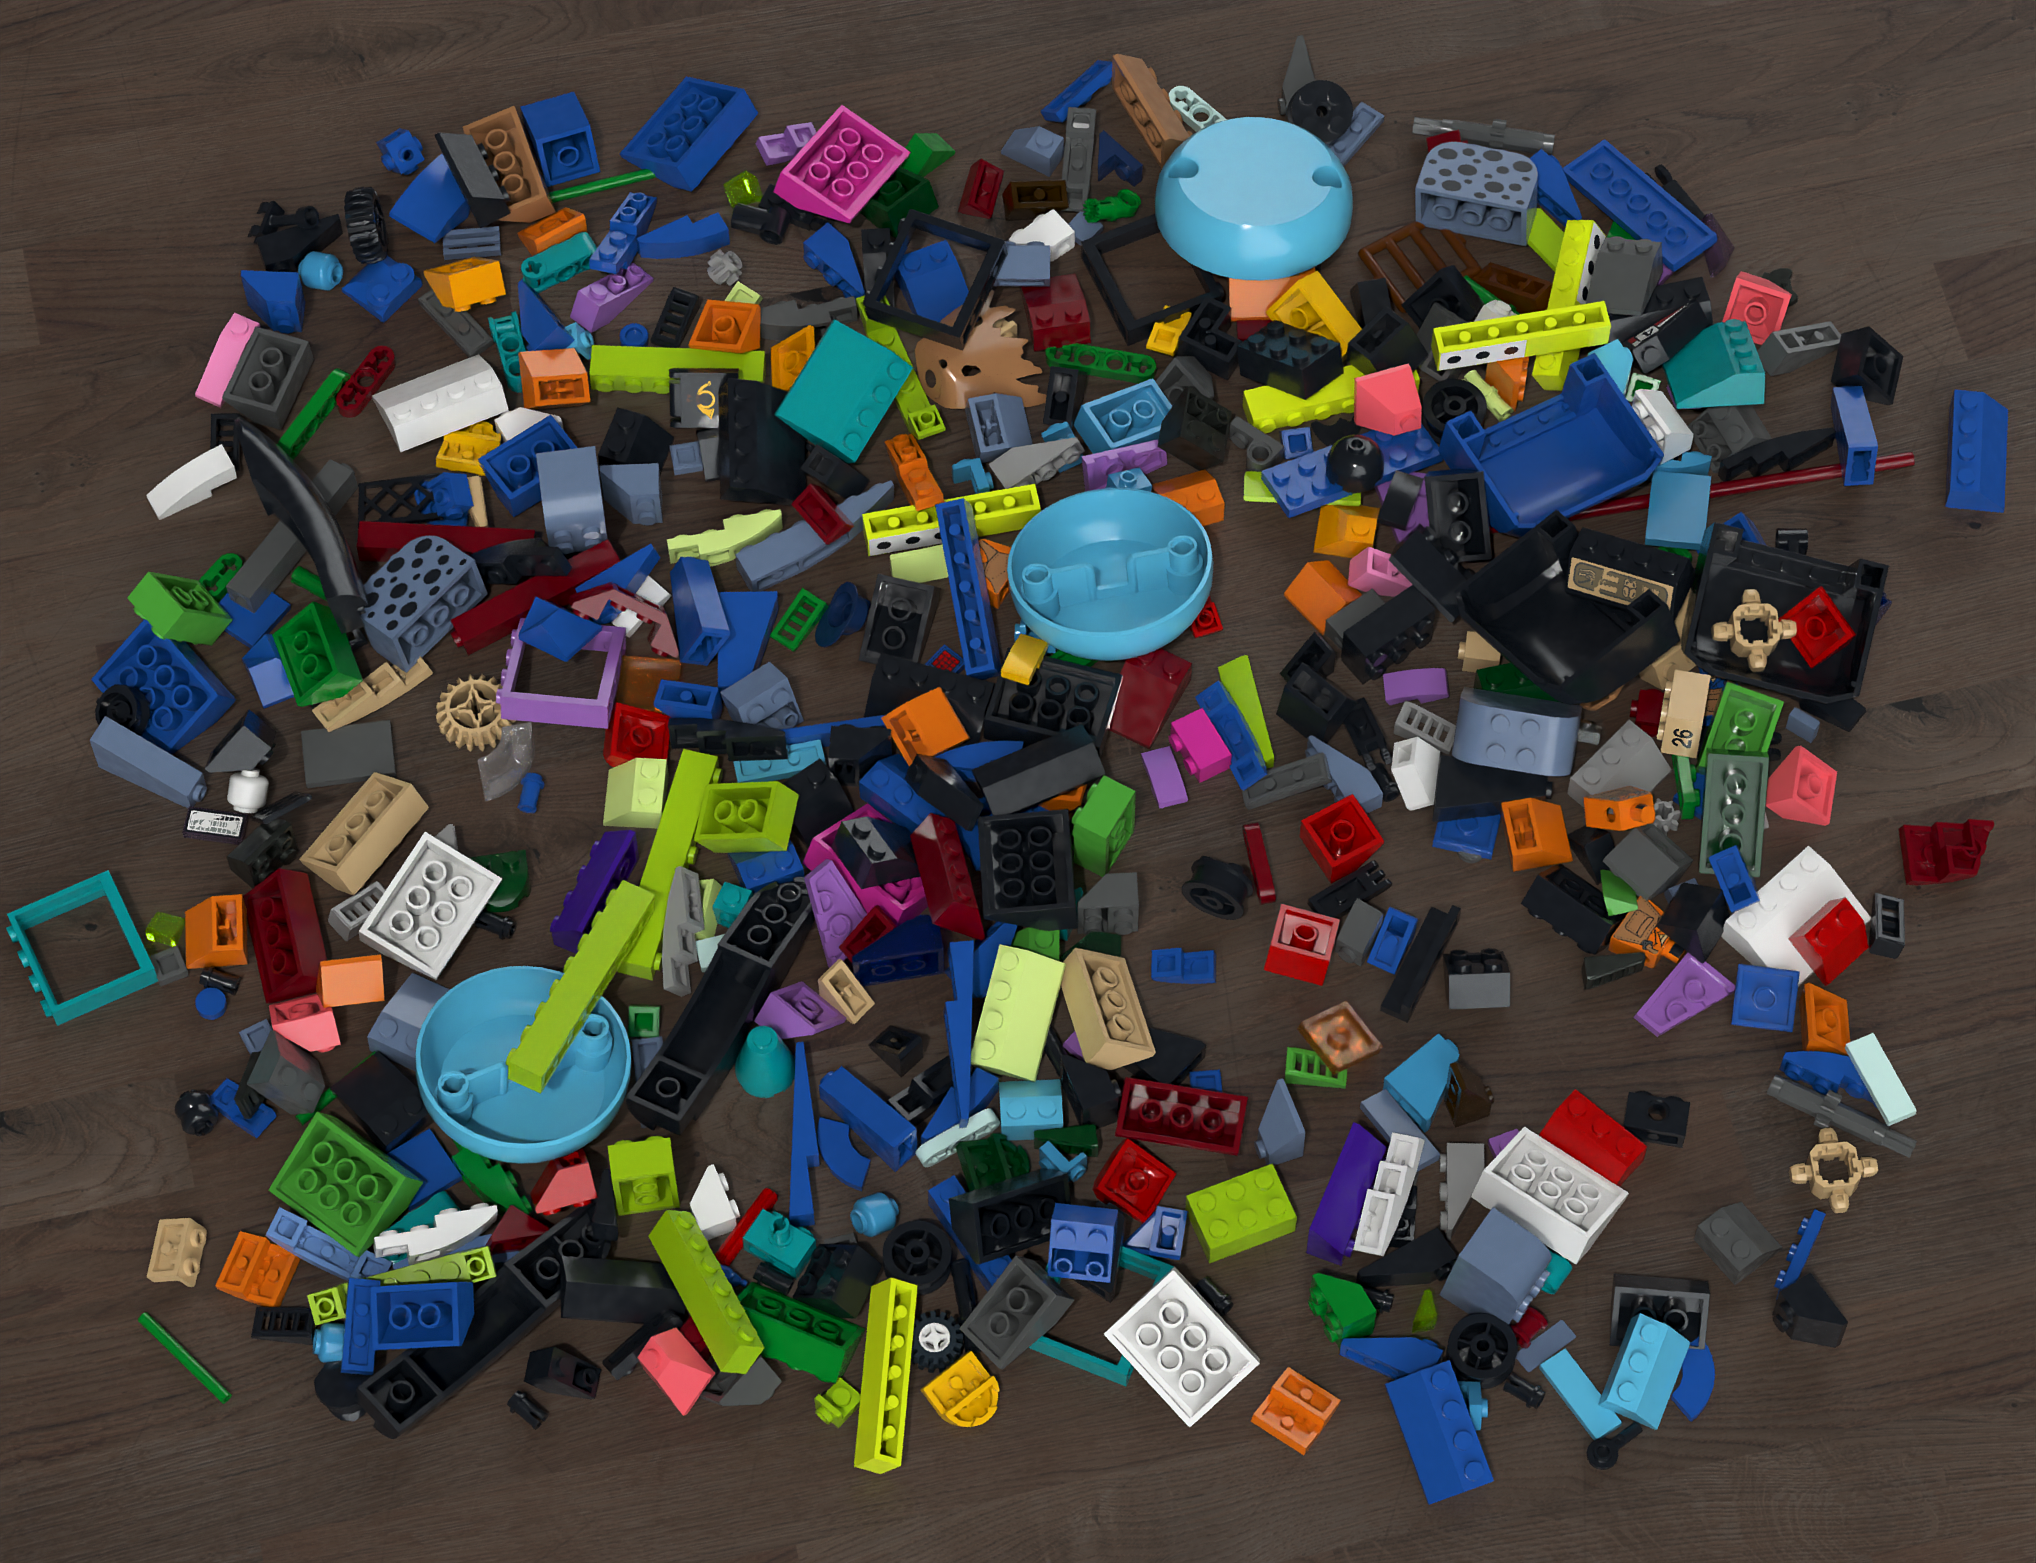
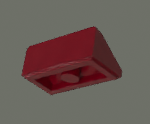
(981, 189)
(822, 514)

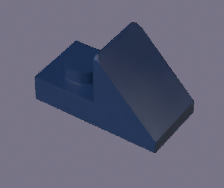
(1115, 157)

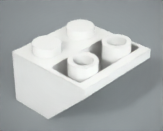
(1662, 423)

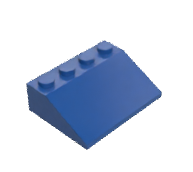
(690, 132)
(176, 682)

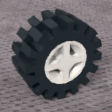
(934, 1331)

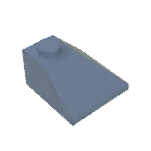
(1280, 1130)

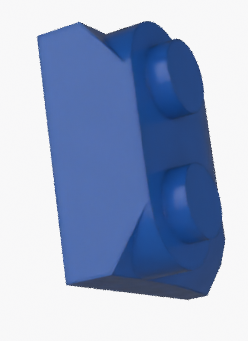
(383, 287)

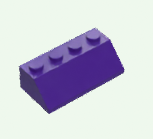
(610, 863)
(1344, 1197)

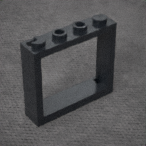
(1140, 329)
(951, 336)

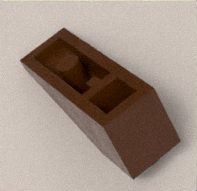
(1515, 288)

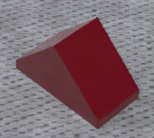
(869, 930)
(515, 1232)

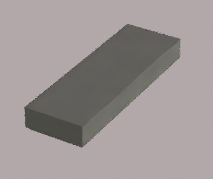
(457, 325)
(1288, 781)

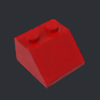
(1340, 837)
(1831, 939)
(1301, 944)

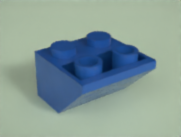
(1082, 1242)

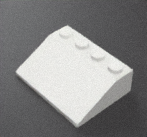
(441, 402)
(1784, 906)
(429, 907)
(1549, 1194)
(1182, 1347)

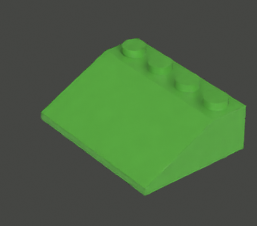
(344, 1183)

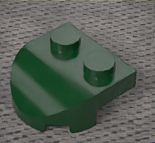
(515, 881)
(991, 1160)

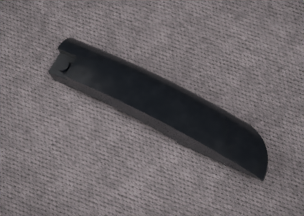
(304, 511)
(503, 1314)

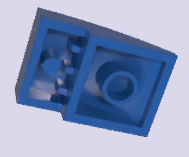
(432, 202)

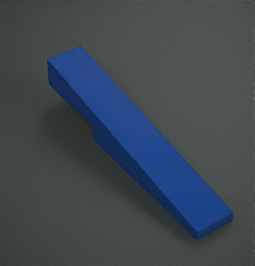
(959, 1024)
(804, 1146)

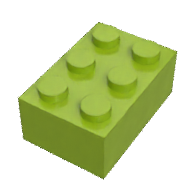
(746, 817)
(643, 1175)
(1240, 1213)

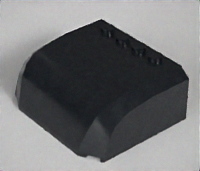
(1783, 580)
(1555, 639)

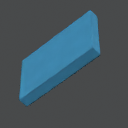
(1677, 510)

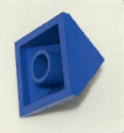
(556, 629)
(267, 672)

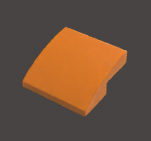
(257, 1271)
(1295, 1411)

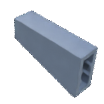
(146, 764)

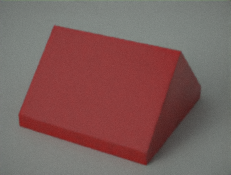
(1820, 627)

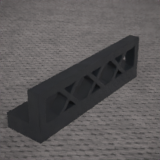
(1420, 963)

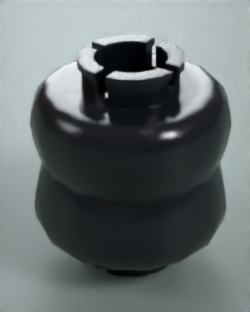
(196, 1112)

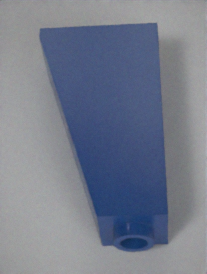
(1854, 435)
(697, 611)
(750, 625)
(870, 1117)

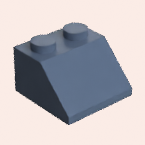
(634, 491)

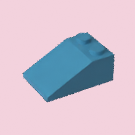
(1123, 417)

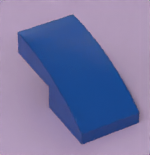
(1184, 968)
(224, 1103)

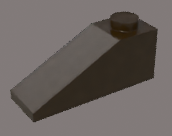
(1466, 1096)

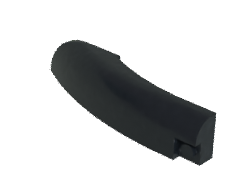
(722, 1010)

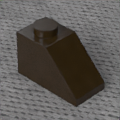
(1032, 198)

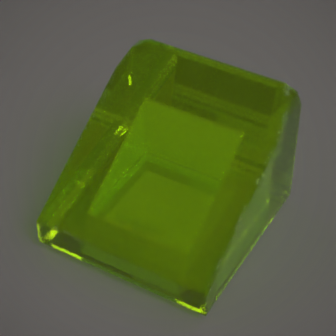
(743, 189)
(165, 928)
(1426, 1314)

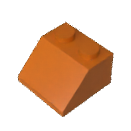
(1196, 493)

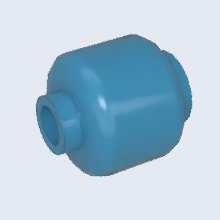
(320, 271)
(874, 1214)
(328, 1342)

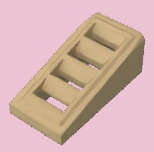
(478, 512)

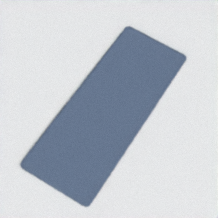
(1545, 1345)

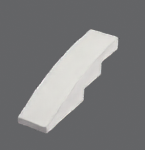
(1389, 1196)

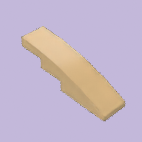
(371, 694)

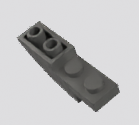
(785, 318)

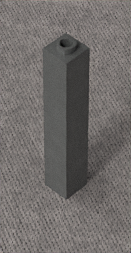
(281, 548)

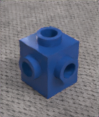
(401, 152)

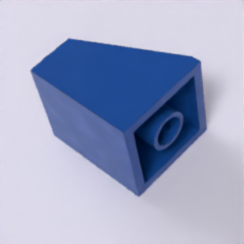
(561, 138)

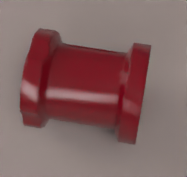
(1528, 1327)

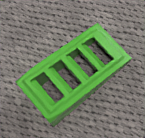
(1313, 1079)

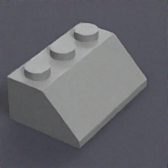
(1623, 761)

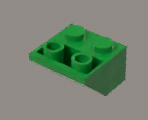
(1342, 1308)

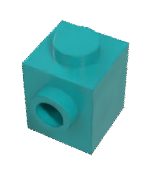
(730, 903)

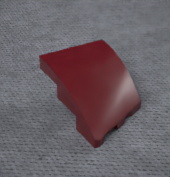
(1943, 851)

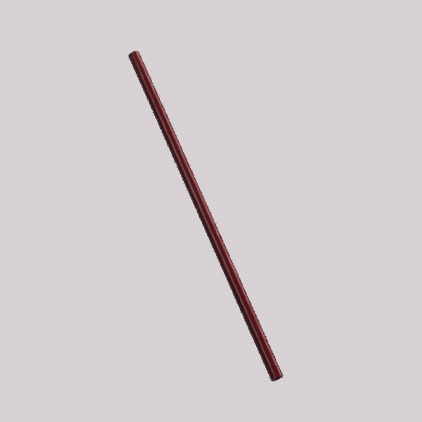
(1746, 485)

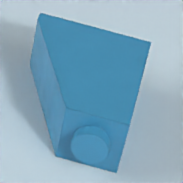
(1422, 1080)

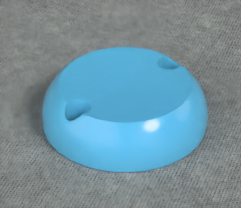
(1254, 199)
(1110, 573)
(466, 1072)

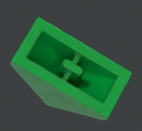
(927, 153)

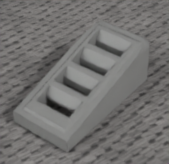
(1419, 714)
(342, 917)

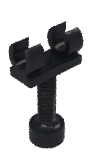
(305, 217)

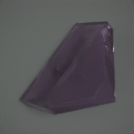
(1720, 252)

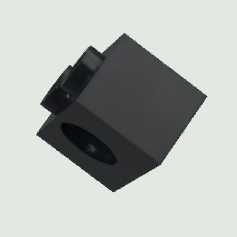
(1669, 1131)

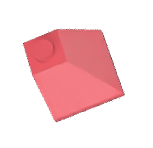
(1759, 304)
(1387, 401)
(1802, 788)
(306, 1023)
(676, 1368)

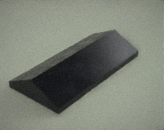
(1039, 772)
(616, 1290)

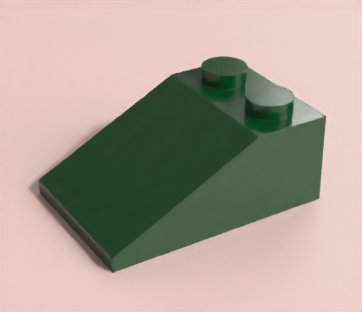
(896, 197)

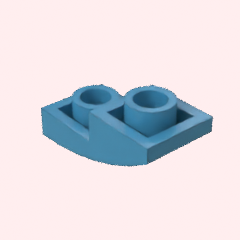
(1690, 463)

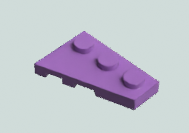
(1099, 465)
(834, 908)
(1683, 995)

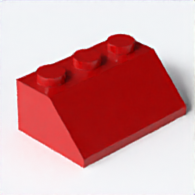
(1594, 1138)

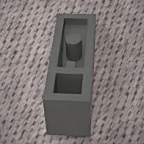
(1297, 75)
(1797, 346)

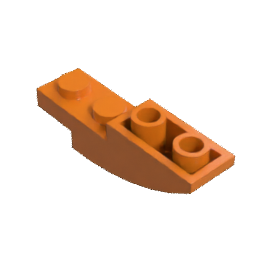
(913, 472)

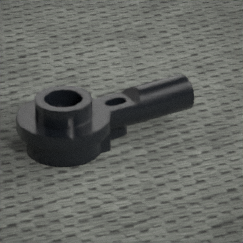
(1604, 1453)

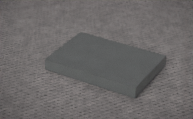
(348, 753)

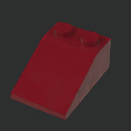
(1056, 313)
(1149, 695)

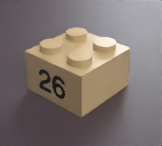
(1683, 713)

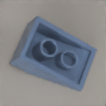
(402, 1018)

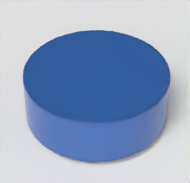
(634, 335)
(211, 1003)

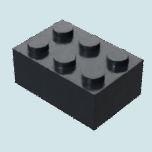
(1290, 359)
(1388, 635)

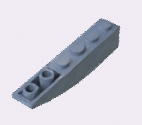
(800, 546)

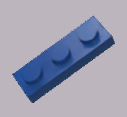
(1079, 91)
(1799, 1253)
(357, 1337)

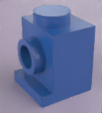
(451, 494)

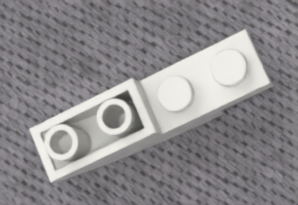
(450, 1232)

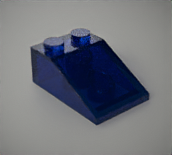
(902, 954)

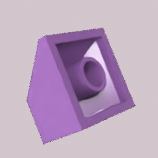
(798, 1012)

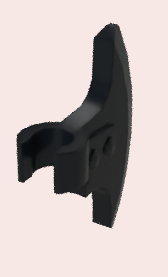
(1331, 433)

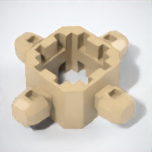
(1750, 610)
(1838, 1191)

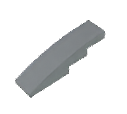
(681, 923)

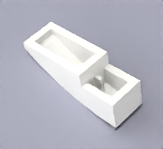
(192, 482)

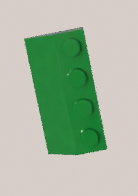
(800, 1333)

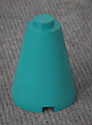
(765, 1064)

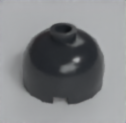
(1355, 463)

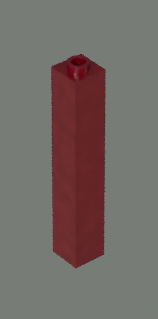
(383, 539)
(502, 613)

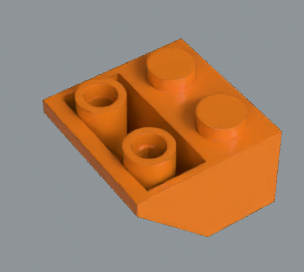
(1508, 378)
(553, 379)
(925, 726)
(1534, 833)
(217, 932)

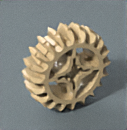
(453, 713)

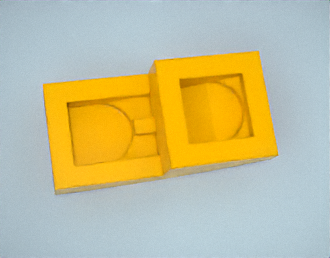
(1165, 336)
(1024, 659)

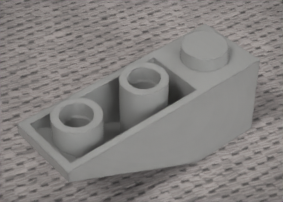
(1035, 462)
(1462, 1168)

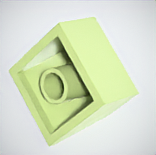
(636, 793)

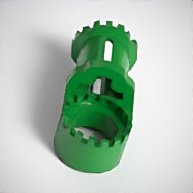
(1112, 207)

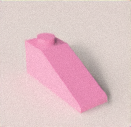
(225, 359)
(1374, 571)

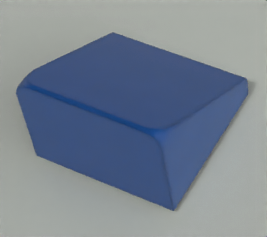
(1296, 442)

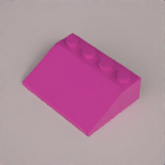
(840, 167)
(898, 899)

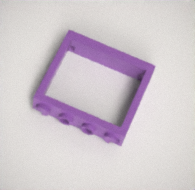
(558, 708)

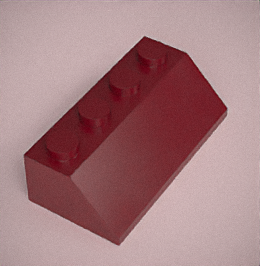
(946, 876)
(285, 935)
(1181, 1116)

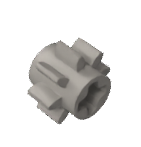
(724, 267)
(1665, 816)

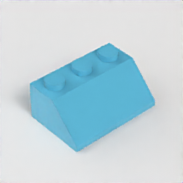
(1644, 1371)

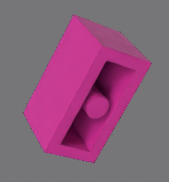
(1200, 745)

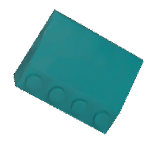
(1717, 369)
(843, 391)

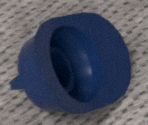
(843, 616)

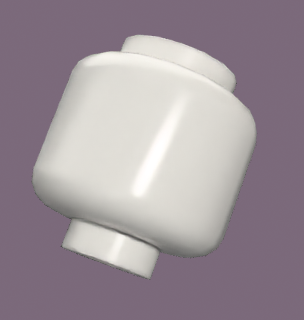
(247, 791)

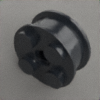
(1333, 103)
(1449, 400)
(1218, 888)
(922, 1241)
(1487, 1334)

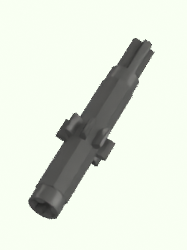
(1494, 136)
(1830, 1111)

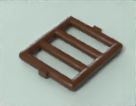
(1413, 230)

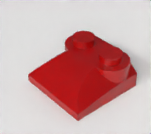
(635, 735)
(1133, 1181)

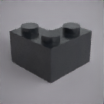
(1207, 338)

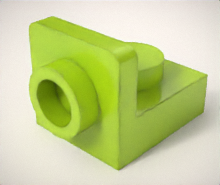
(837, 1403)

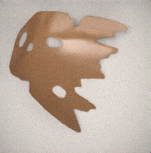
(994, 355)

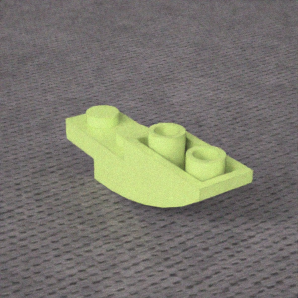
(722, 545)

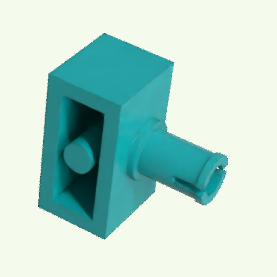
(778, 1242)

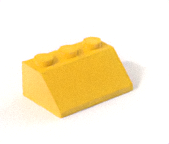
(1316, 309)

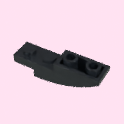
(519, 558)

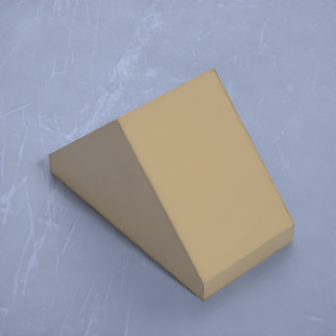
(844, 992)

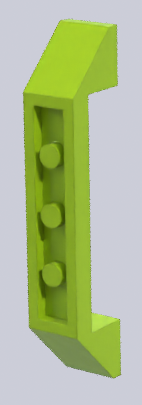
(919, 416)
(462, 1266)

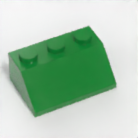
(316, 656)

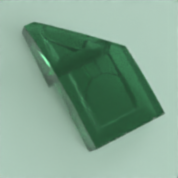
(1098, 942)

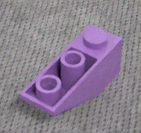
(606, 298)

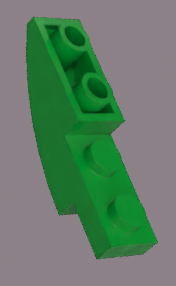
(489, 1182)

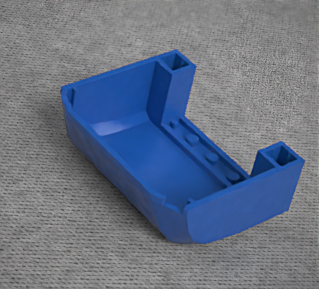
(1556, 453)

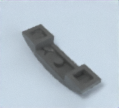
(1078, 156)

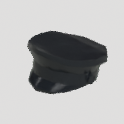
(125, 706)
(338, 1391)

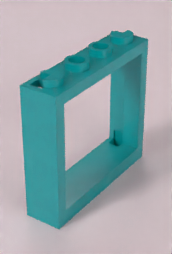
(63, 902)
(1118, 1373)

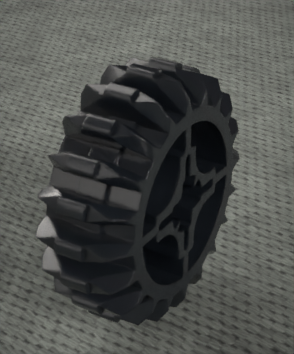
(366, 225)

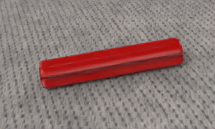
(734, 1241)

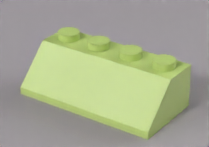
(1017, 1013)

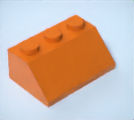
(1254, 297)

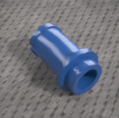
(530, 792)

